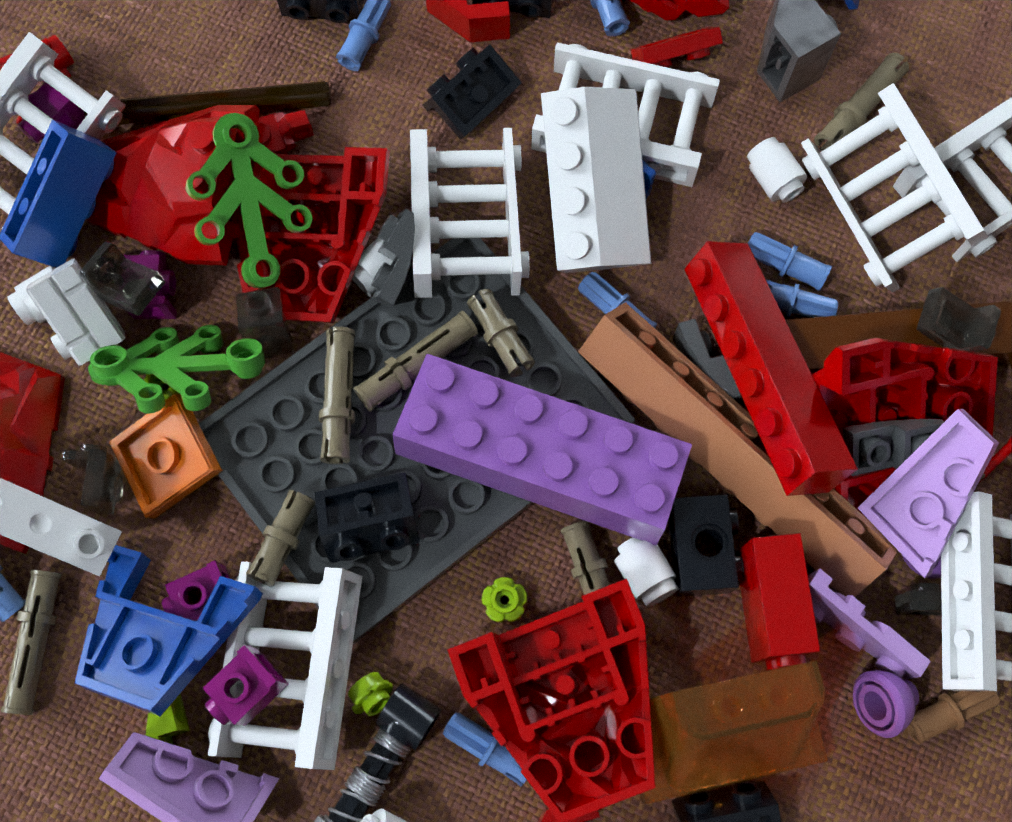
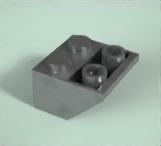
(796, 46)

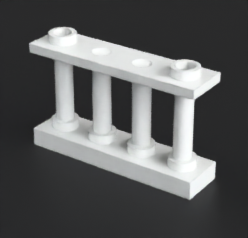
(26, 66)
(957, 154)
(673, 162)
(935, 188)
(429, 229)
(55, 529)
(969, 600)
(328, 673)

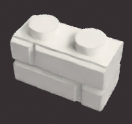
(73, 312)

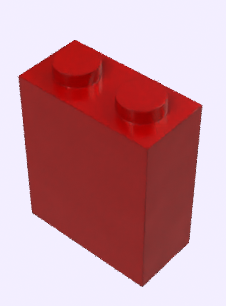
(777, 601)

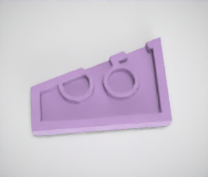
(931, 490)
(856, 632)
(182, 787)

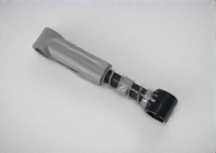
(402, 726)

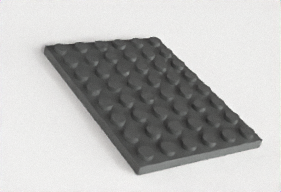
(273, 437)

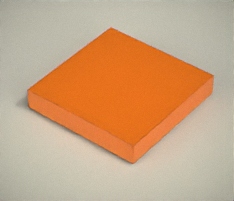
(165, 457)

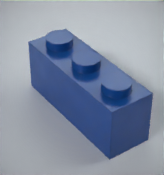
(57, 195)

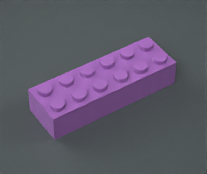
(541, 449)

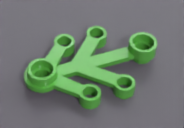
(247, 193)
(117, 366)

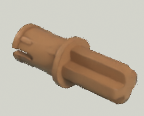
(950, 713)

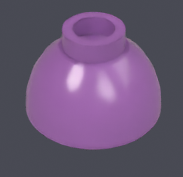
(884, 702)

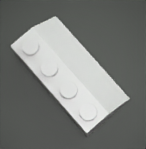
(596, 178)

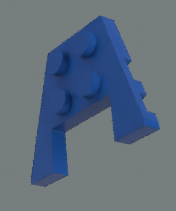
(148, 653)

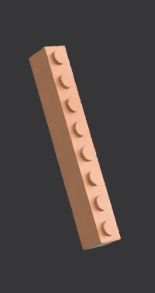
(727, 445)

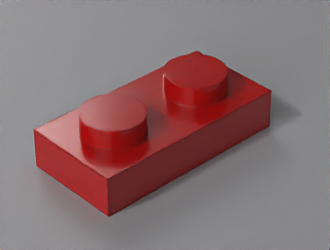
(692, 44)

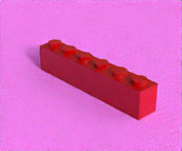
(769, 370)

